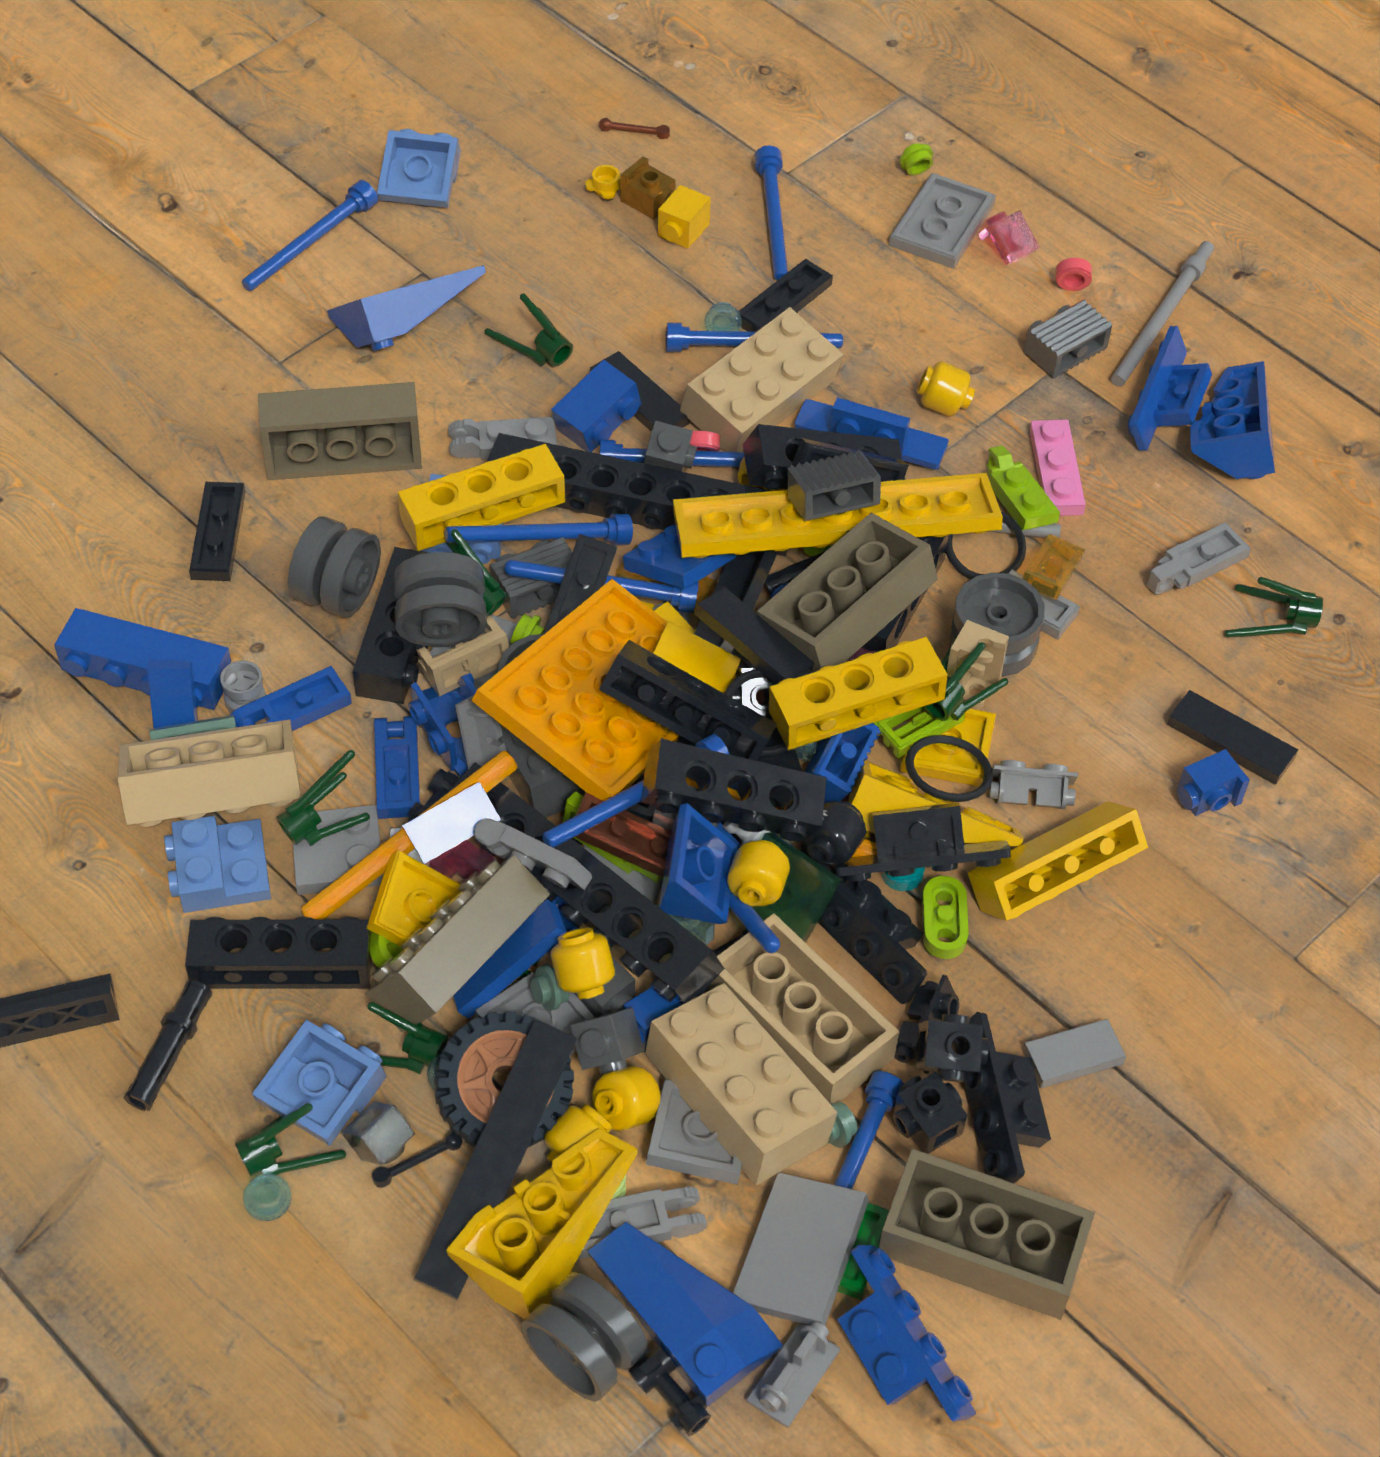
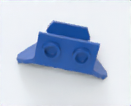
(436, 713)

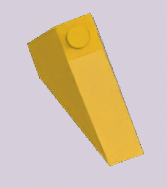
(886, 790)
(539, 1231)

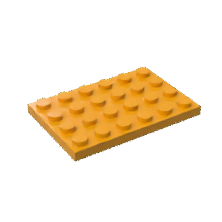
(555, 700)

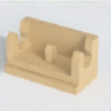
(474, 656)
(987, 667)

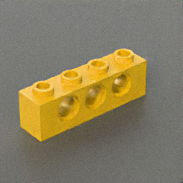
(482, 495)
(857, 692)

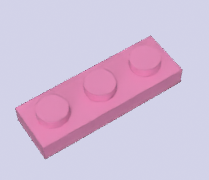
(1057, 465)

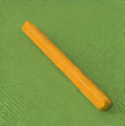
(376, 862)

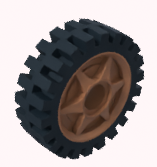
(466, 1071)

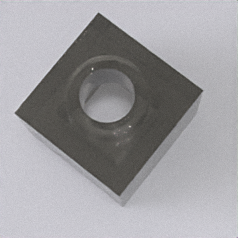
(378, 1133)

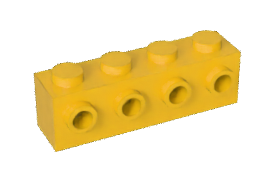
(1058, 860)

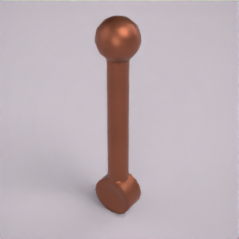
(661, 131)

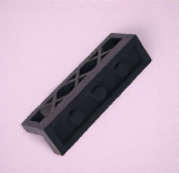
(745, 579)
(57, 1010)

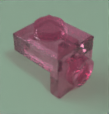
(1010, 236)
(461, 860)

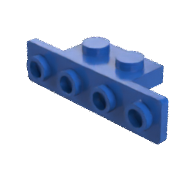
(1171, 391)
(859, 419)
(896, 1343)

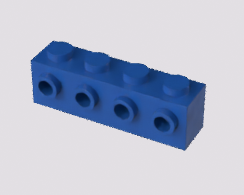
(121, 651)

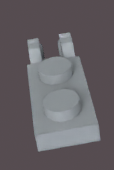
(477, 439)
(507, 841)
(649, 1215)

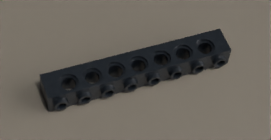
(620, 486)
(692, 962)

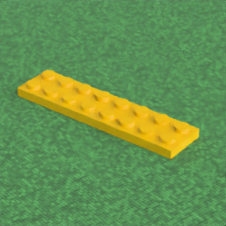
(772, 523)

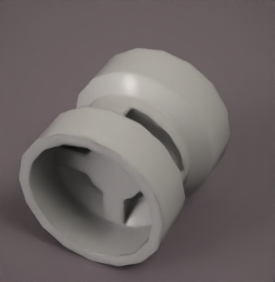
(241, 684)

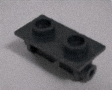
(928, 1004)

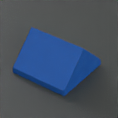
(697, 869)

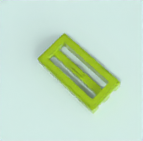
(921, 727)

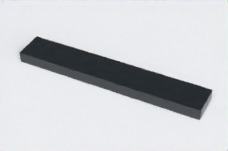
(498, 1149)

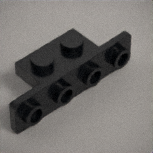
(921, 839)
(875, 936)
(1005, 1109)

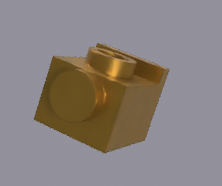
(645, 188)

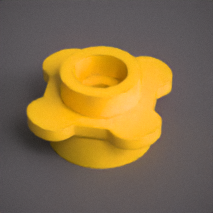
(604, 181)

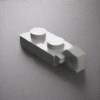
(1198, 559)

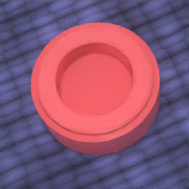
(1073, 274)
(706, 441)

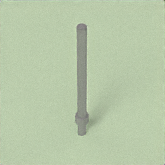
(1190, 271)

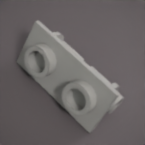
(478, 733)
(1049, 783)
(794, 1373)

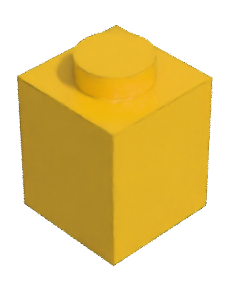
(684, 216)

